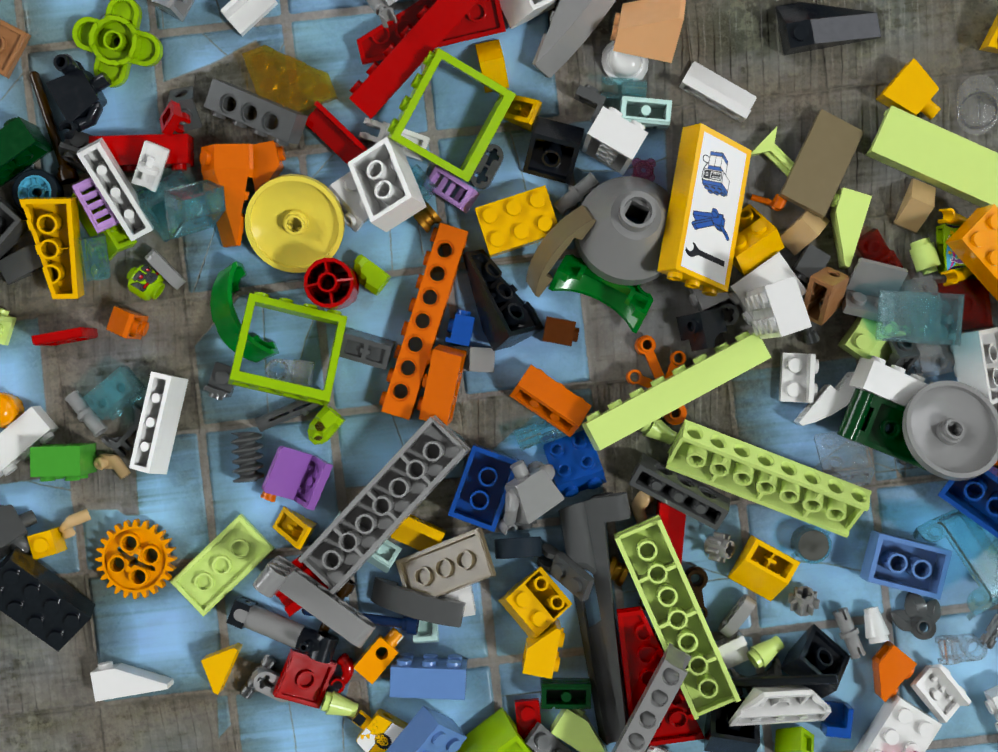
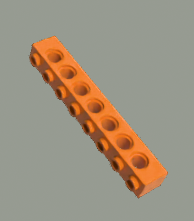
(440, 236)

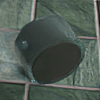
(811, 544)

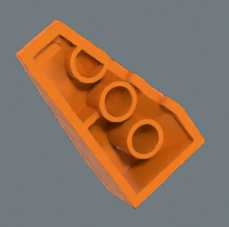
(229, 167)

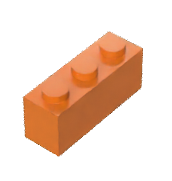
(441, 383)
(551, 400)

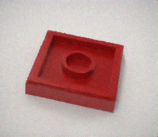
(64, 336)
(304, 679)

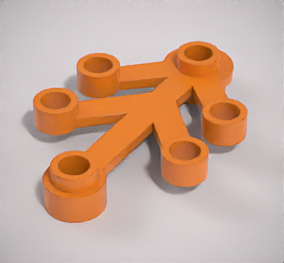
(657, 372)

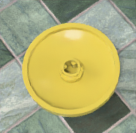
(294, 222)

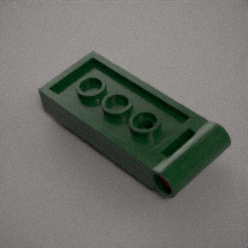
(866, 425)

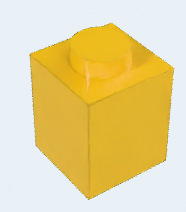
(46, 543)

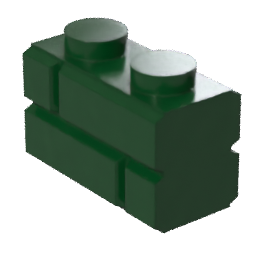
(566, 693)

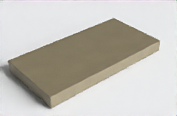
(821, 163)
(448, 565)

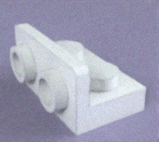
(798, 377)

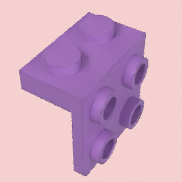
(297, 476)

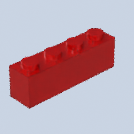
(128, 149)

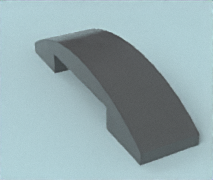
(417, 604)

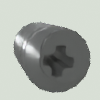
(247, 457)

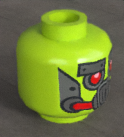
(145, 282)

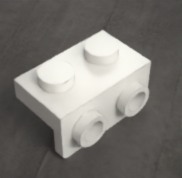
(350, 201)
(939, 691)

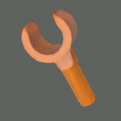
(776, 204)

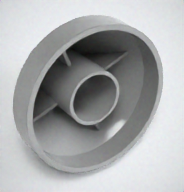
(616, 246)

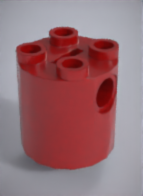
(320, 288)

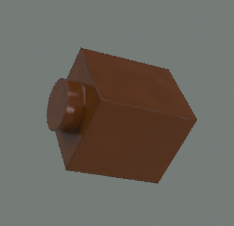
(560, 331)

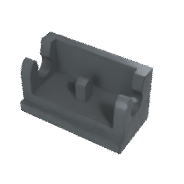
(366, 348)

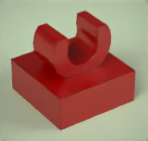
(172, 117)

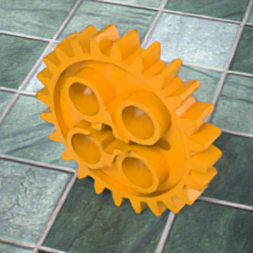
(126, 578)

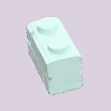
(647, 111)

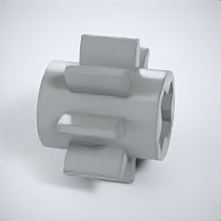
(719, 547)
(803, 601)

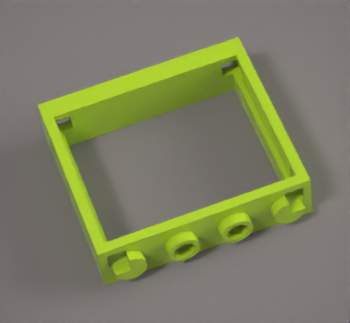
(487, 131)
(279, 387)

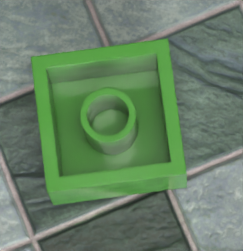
(62, 460)

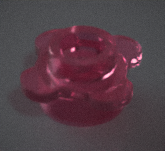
(647, 164)

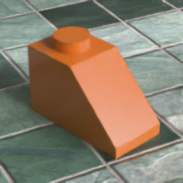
(268, 162)

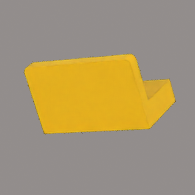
(418, 533)

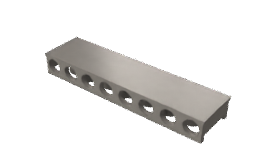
(384, 503)
(654, 701)

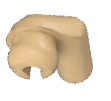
(112, 461)
(639, 505)
(72, 521)

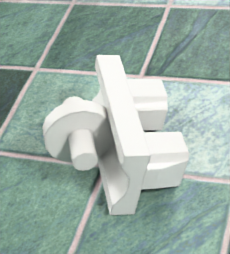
(150, 165)

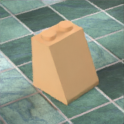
(649, 28)

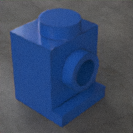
(461, 328)

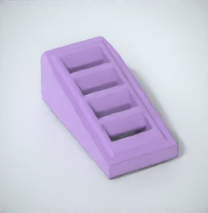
(85, 185)
(468, 199)

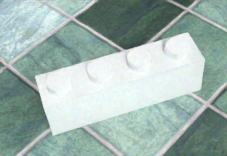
(115, 188)
(886, 381)
(158, 423)
(28, 430)

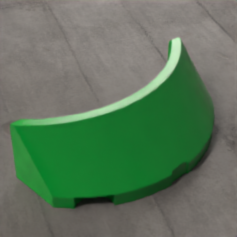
(626, 300)
(227, 320)

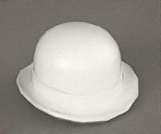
(623, 65)

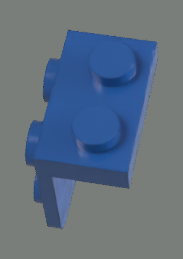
(575, 464)

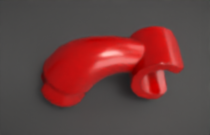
(347, 670)

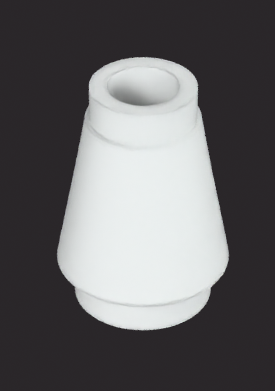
(875, 626)

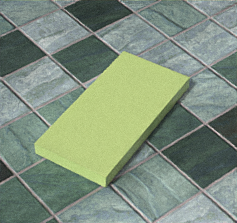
(222, 565)

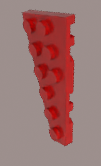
(482, 20)
(639, 660)

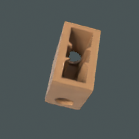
(826, 287)

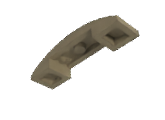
(553, 246)

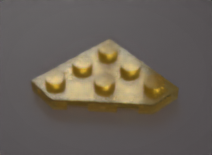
(287, 79)

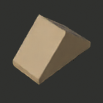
(916, 206)
(803, 231)

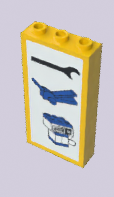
(704, 210)

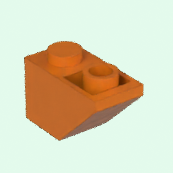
(128, 323)
(890, 670)

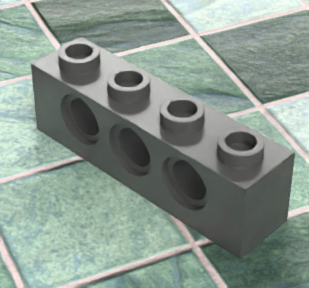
(290, 122)
(680, 492)

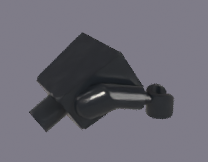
(78, 94)

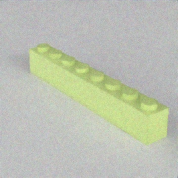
(675, 391)

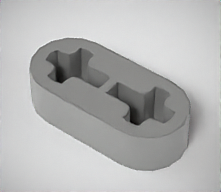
(165, 269)
(737, 616)
(266, 688)

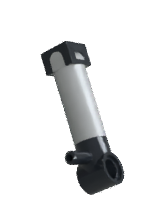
(316, 643)

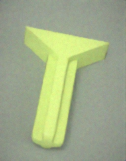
(774, 153)

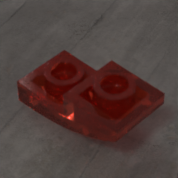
(874, 248)

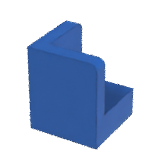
(839, 721)

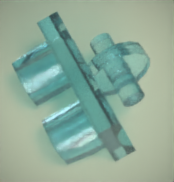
(95, 257)

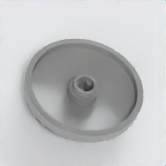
(951, 430)

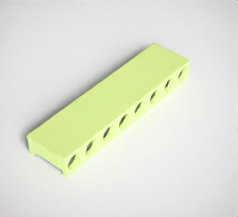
(937, 157)
(767, 478)
(676, 613)

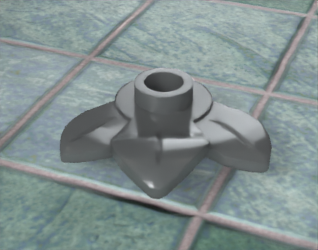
(915, 613)

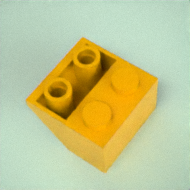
(755, 240)
(763, 568)
(535, 602)
(541, 652)

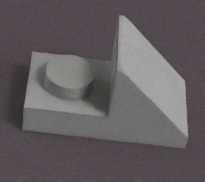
(478, 359)

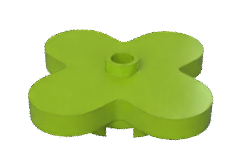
(100, 37)

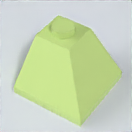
(861, 341)

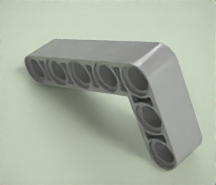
(315, 598)

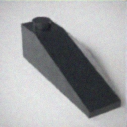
(819, 26)
(501, 311)

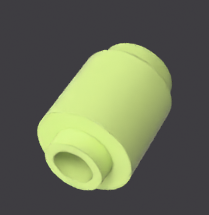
(924, 256)

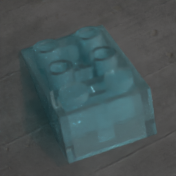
(920, 317)

